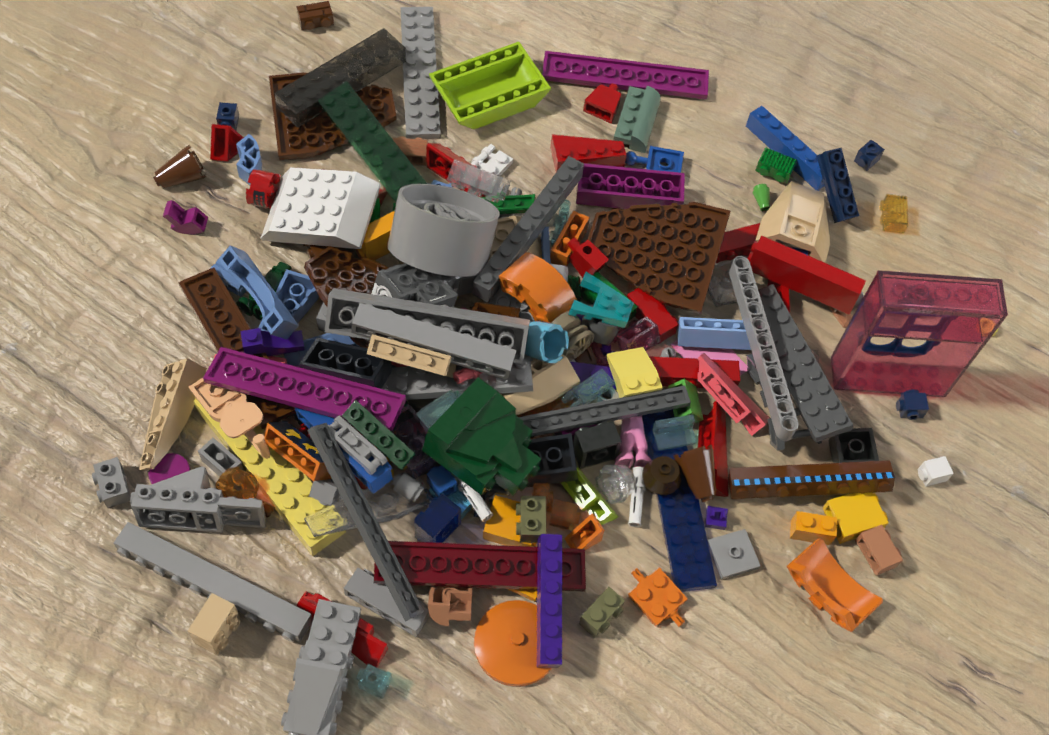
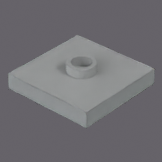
(733, 554)

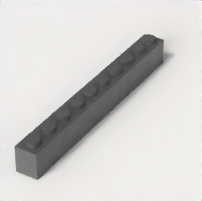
(528, 228)

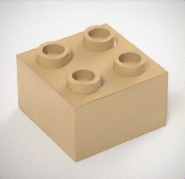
(214, 624)

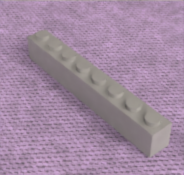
(464, 348)

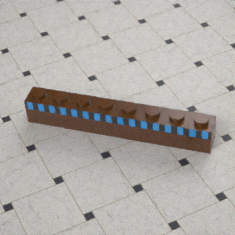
(811, 479)

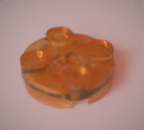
(240, 478)

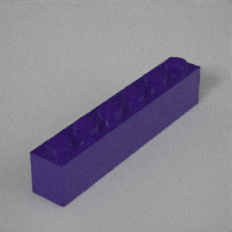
(549, 601)

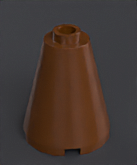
(180, 169)
(699, 471)

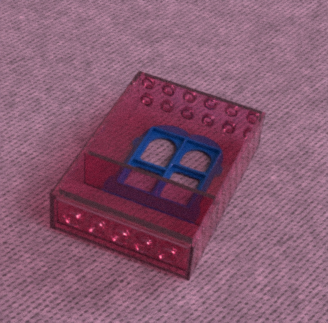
(947, 311)

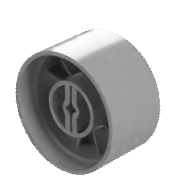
(442, 230)

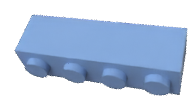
(712, 333)

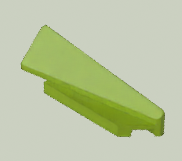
(589, 498)

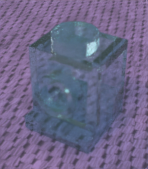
(375, 687)

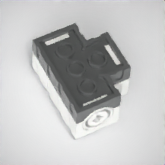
(416, 285)

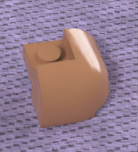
(450, 604)

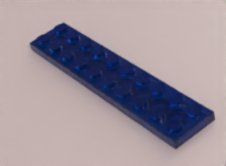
(681, 523)

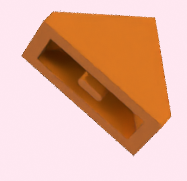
(586, 534)

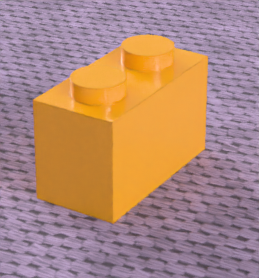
(813, 526)

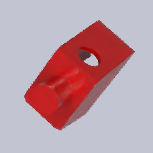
(603, 102)
(586, 257)

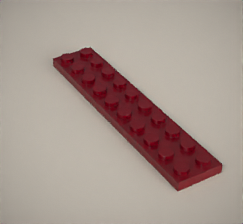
(481, 565)

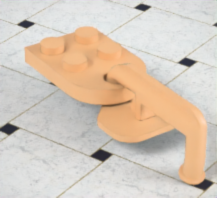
(233, 412)

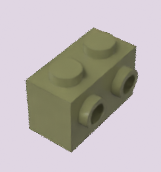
(532, 518)
(601, 612)

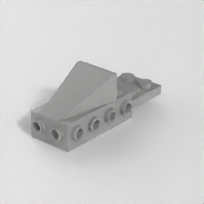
(189, 494)
(322, 671)

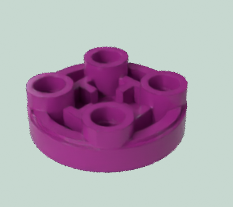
(168, 467)

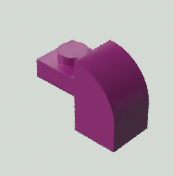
(185, 221)

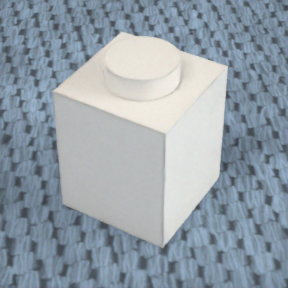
(935, 471)

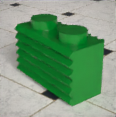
(776, 165)

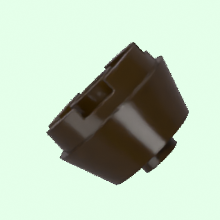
(662, 475)

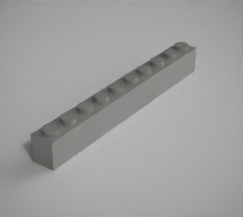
(208, 579)

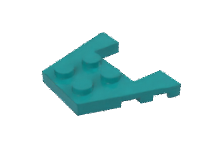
(608, 306)

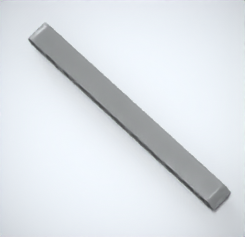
(763, 349)

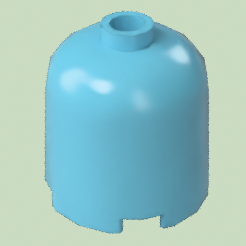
(546, 341)

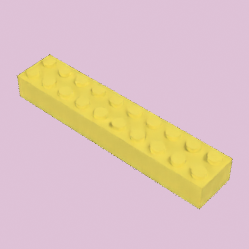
(279, 482)

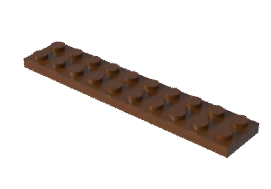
(224, 326)

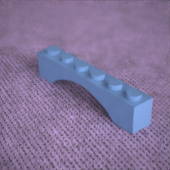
(274, 313)

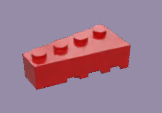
(587, 151)

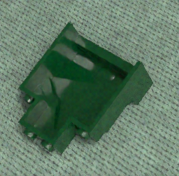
(483, 441)

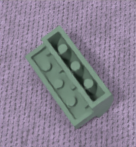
(638, 118)

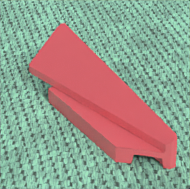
(730, 396)

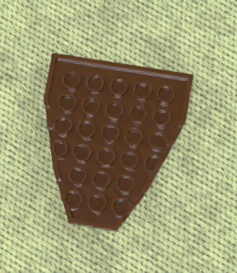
(320, 133)
(663, 249)
(341, 271)

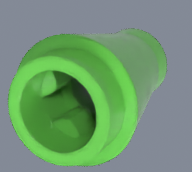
(762, 196)

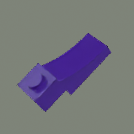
(259, 341)

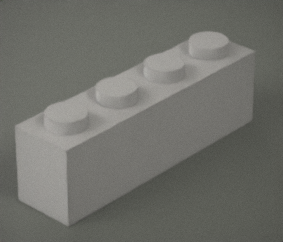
(380, 601)

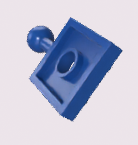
(655, 157)

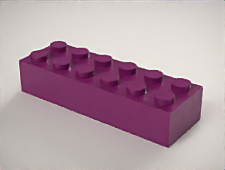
(628, 187)

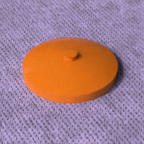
(508, 644)

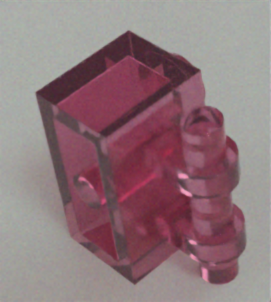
(638, 334)

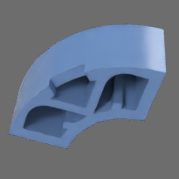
(249, 157)

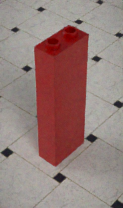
(805, 274)

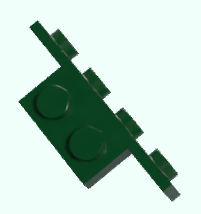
(378, 434)

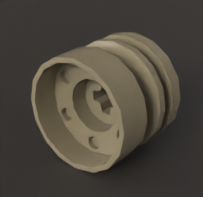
(578, 335)

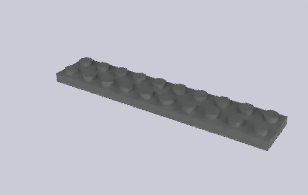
(804, 377)

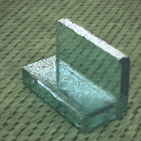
(674, 432)

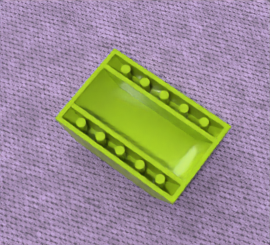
(491, 86)

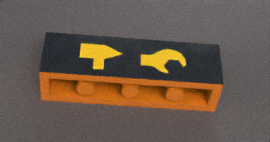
(296, 449)

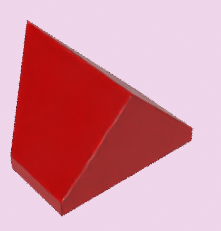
(224, 142)

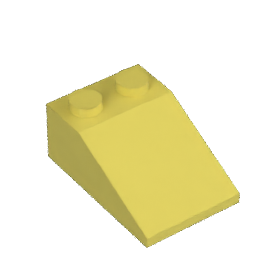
(633, 372)

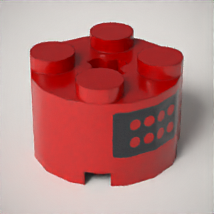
(262, 188)

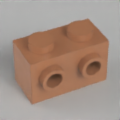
(879, 550)

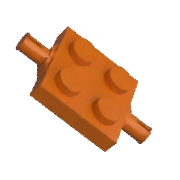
(657, 597)

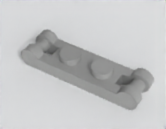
(356, 445)

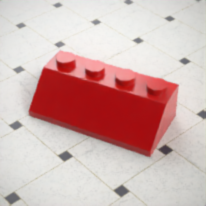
(441, 159)

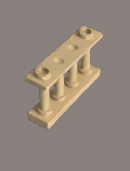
(411, 356)

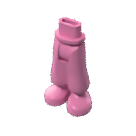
(634, 440)

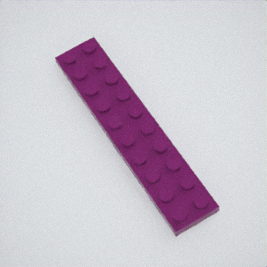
(625, 73)
(300, 387)

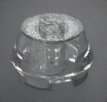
(615, 483)

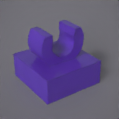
(716, 517)

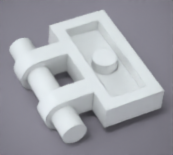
(497, 163)

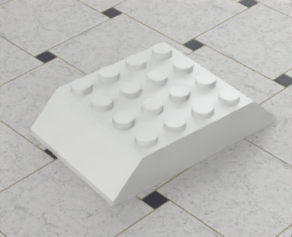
(321, 208)

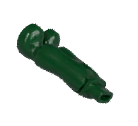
(274, 278)

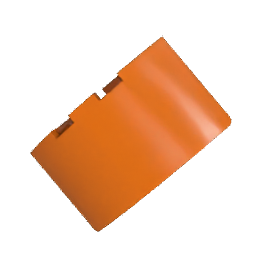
(539, 286)
(832, 587)

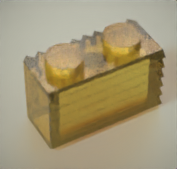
(894, 213)

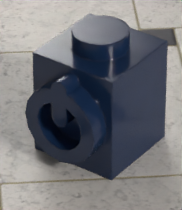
(228, 114)
(869, 155)
(912, 404)

